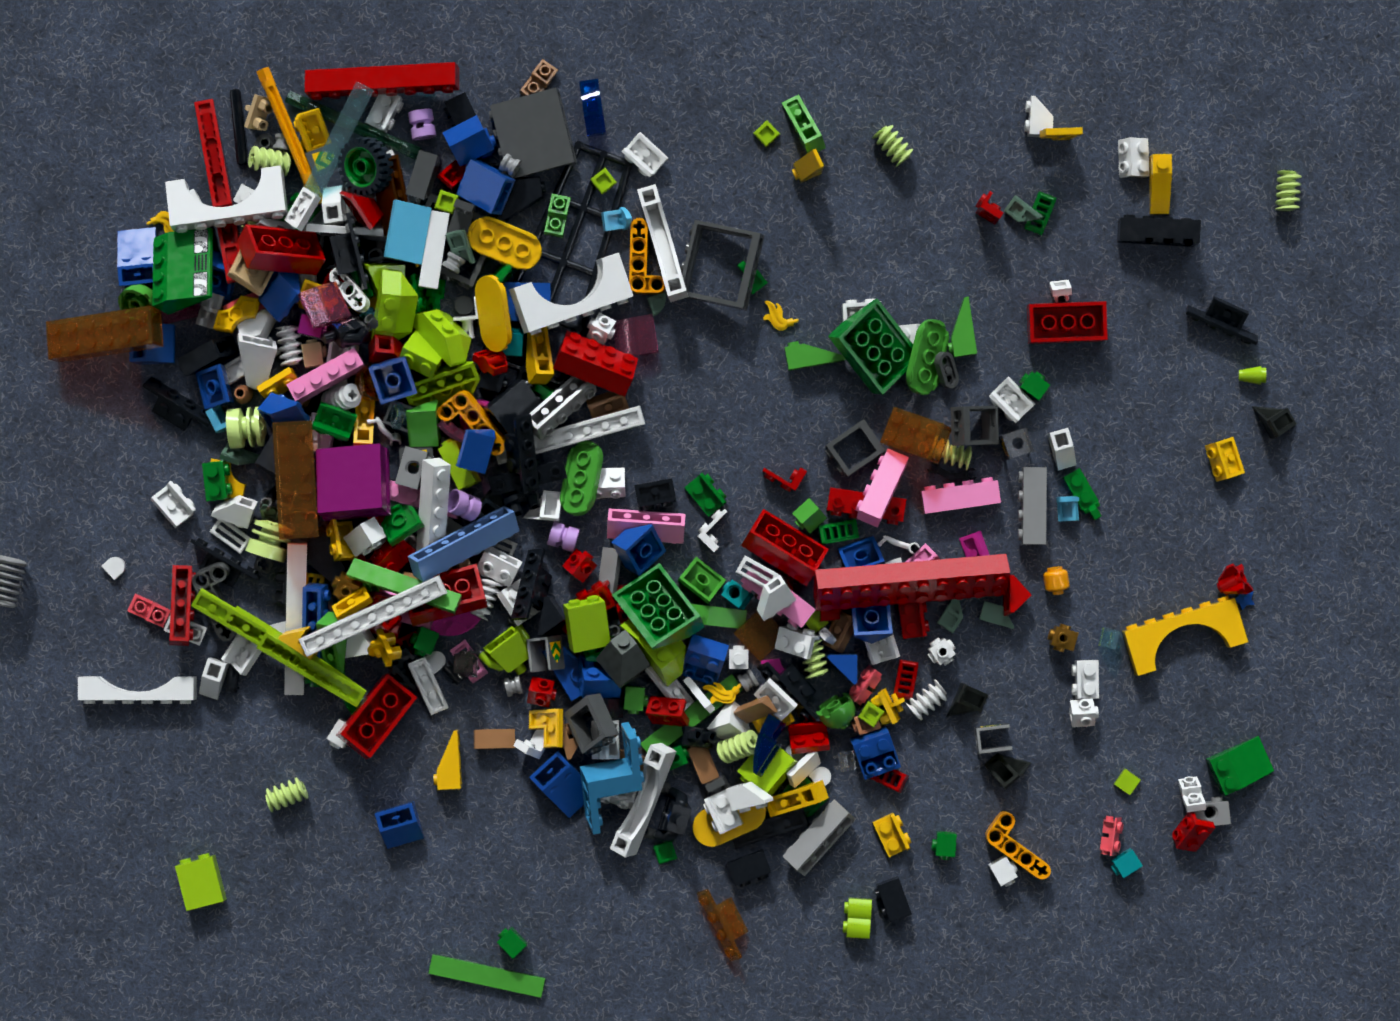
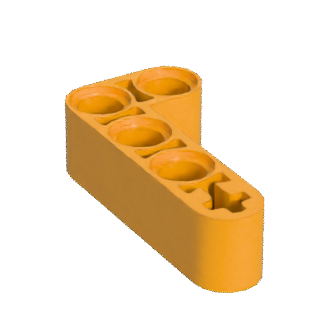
(641, 256)
(464, 410)
(1019, 849)

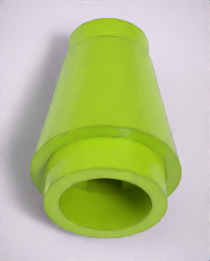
(1253, 375)

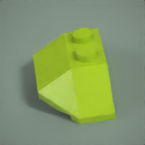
(394, 305)
(443, 335)
(445, 384)
(666, 660)

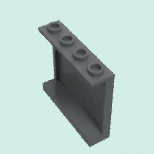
(534, 132)

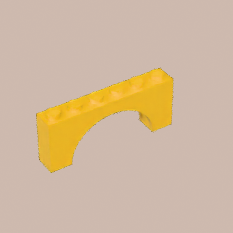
(1145, 639)

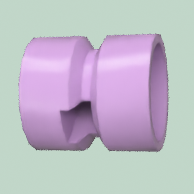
(425, 118)
(464, 505)
(563, 536)

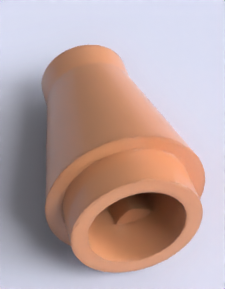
(247, 396)

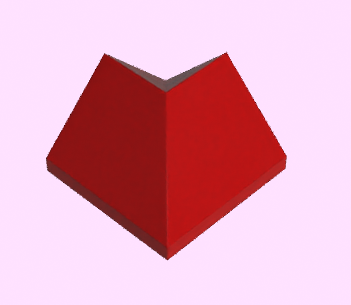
(363, 208)

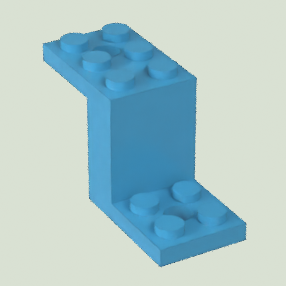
(611, 777)

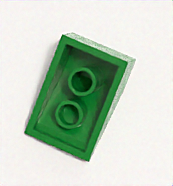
(1240, 765)

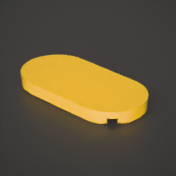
(504, 243)
(493, 313)
(707, 836)

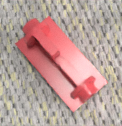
(859, 691)
(1111, 843)

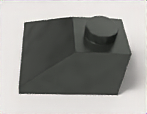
(622, 659)

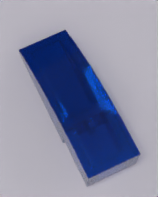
(592, 108)
(766, 744)

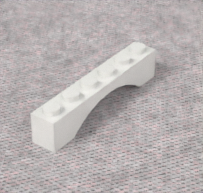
(663, 243)
(97, 688)
(656, 768)

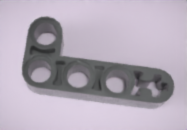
(212, 586)

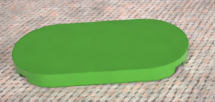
(928, 342)
(583, 477)

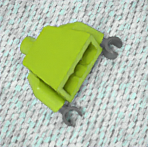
(507, 650)

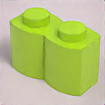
(858, 918)

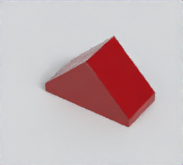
(452, 175)
(1015, 596)

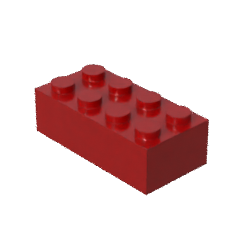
(281, 250)
(1067, 322)
(595, 363)
(784, 547)
(462, 581)
(376, 716)

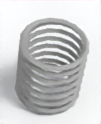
(4, 559)

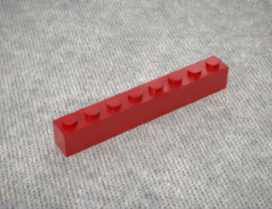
(383, 80)

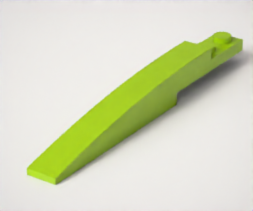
(268, 642)

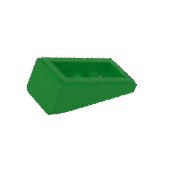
(1040, 195)
(504, 273)
(823, 537)

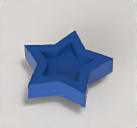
(1244, 600)

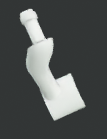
(392, 437)
(897, 543)

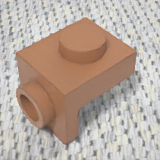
(862, 727)

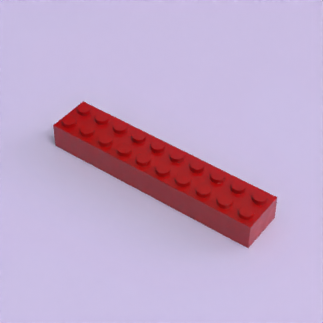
(911, 582)

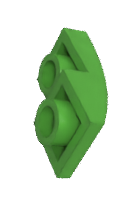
(557, 215)

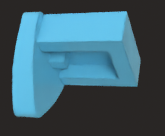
(616, 219)
(217, 418)
(1067, 508)

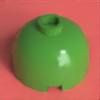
(135, 296)
(837, 711)

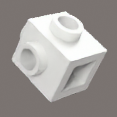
(601, 328)
(934, 649)
(1083, 713)

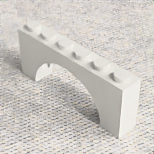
(265, 202)
(610, 287)

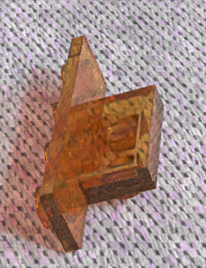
(725, 921)

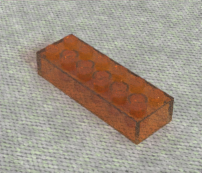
(104, 334)
(295, 480)

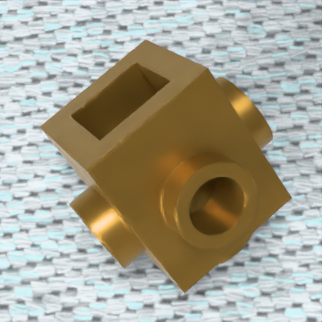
(344, 586)
(1069, 641)

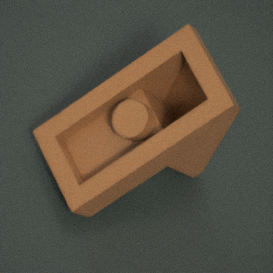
(569, 744)

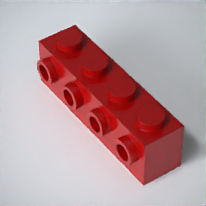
(846, 501)
(180, 605)

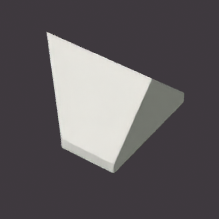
(549, 507)
(727, 723)

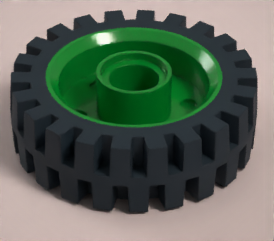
(365, 166)

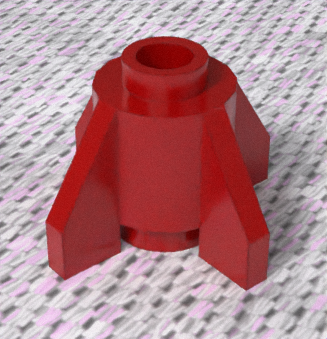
(1233, 581)

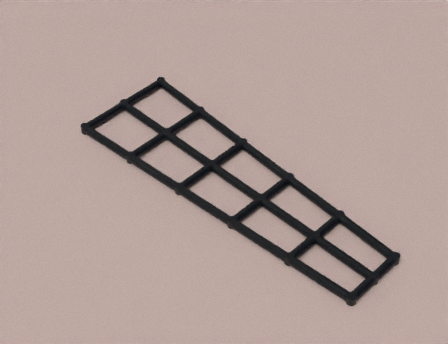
(564, 260)

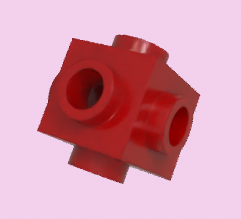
(580, 565)
(541, 692)

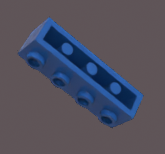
(314, 606)

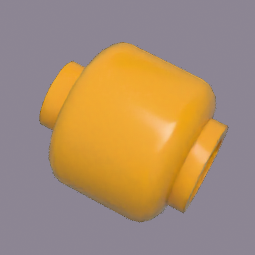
(1056, 580)

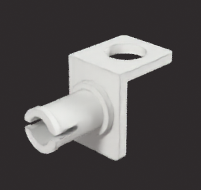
(467, 321)

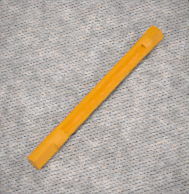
(269, 85)

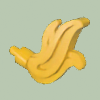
(162, 218)
(776, 317)
(722, 695)

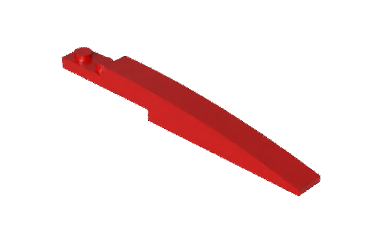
(217, 178)

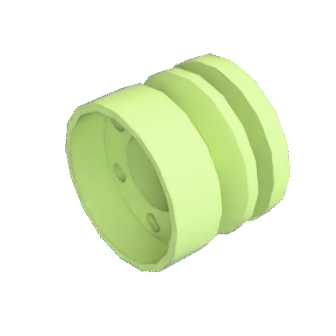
(245, 427)
(268, 543)

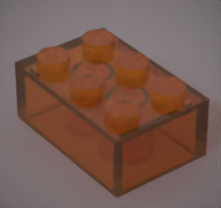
(915, 435)

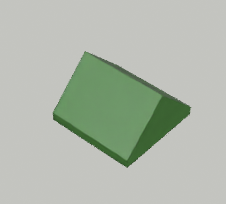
(423, 426)
(701, 580)

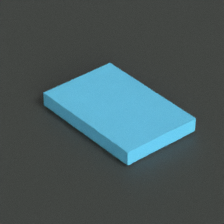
(407, 232)

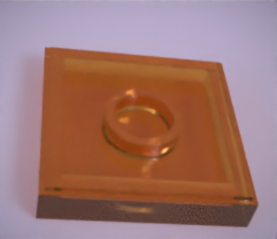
(758, 635)

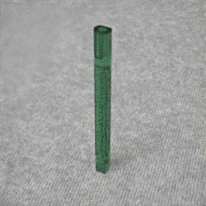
(361, 129)

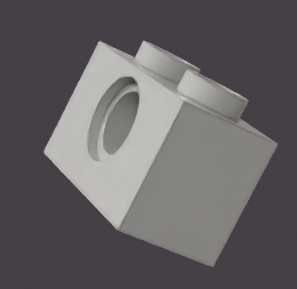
(404, 476)
(1220, 813)

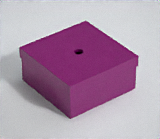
(353, 482)

